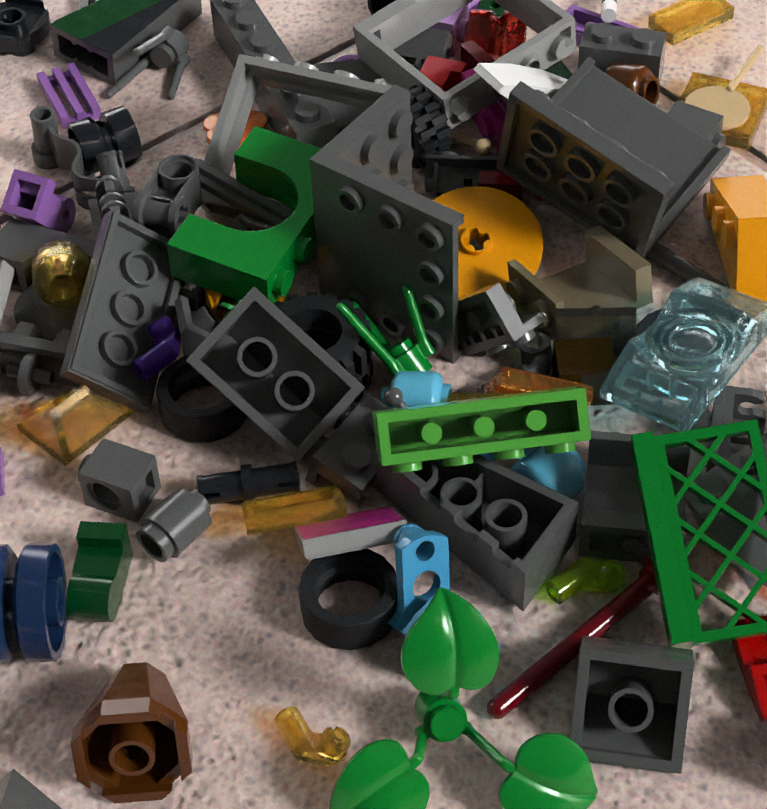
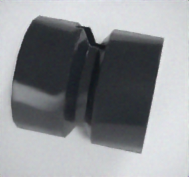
(112, 132)

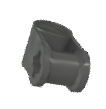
(169, 194)

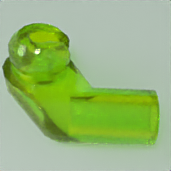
(588, 575)

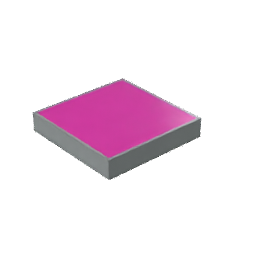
(349, 534)

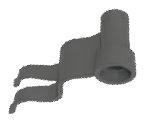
(56, 151)

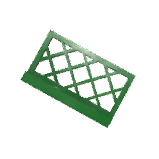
(665, 529)

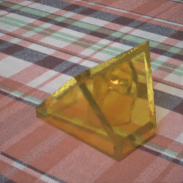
(72, 423)

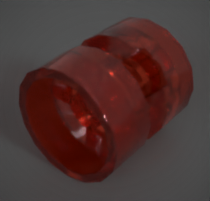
(496, 33)

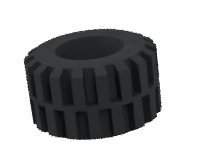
(329, 329)

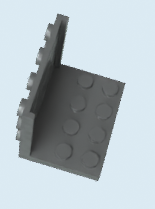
(606, 156)
(381, 232)

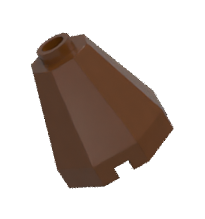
(133, 737)

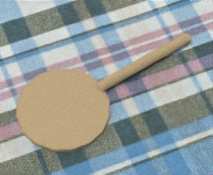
(725, 99)

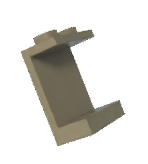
(608, 278)

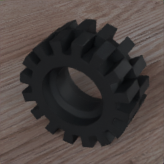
(428, 126)

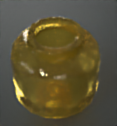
(59, 273)

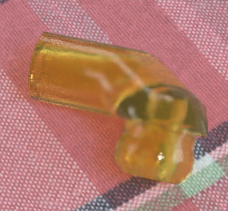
(308, 746)

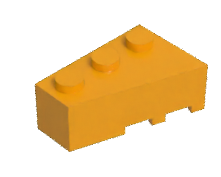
(740, 229)

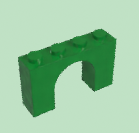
(237, 260)

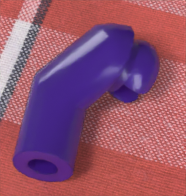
(163, 351)

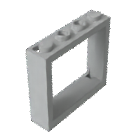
(408, 18)
(268, 71)

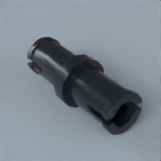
(249, 483)

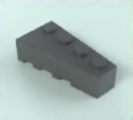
(493, 519)

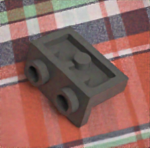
(491, 322)

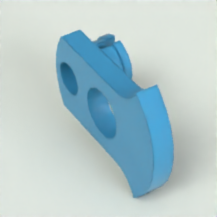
(412, 558)

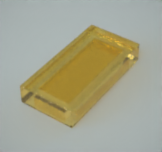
(690, 18)
(293, 509)

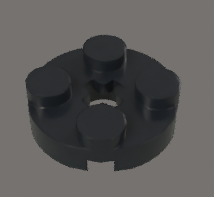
(23, 26)

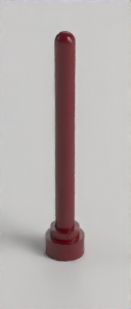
(569, 647)

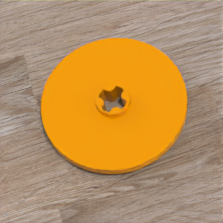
(502, 227)

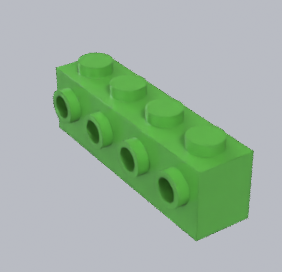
(481, 426)

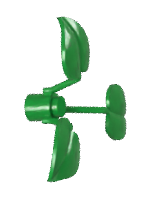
(441, 653)

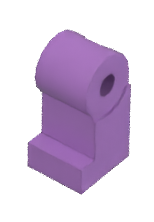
(33, 201)

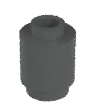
(174, 524)

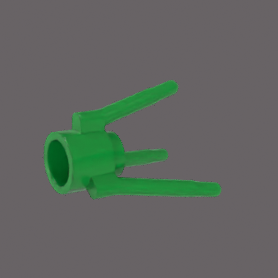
(403, 354)

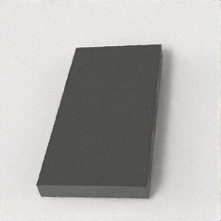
(122, 295)

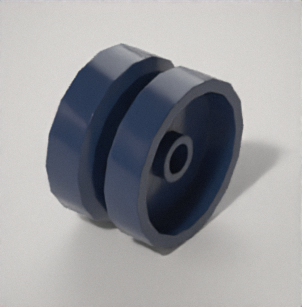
(32, 602)

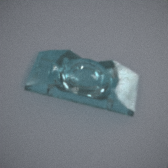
(687, 353)

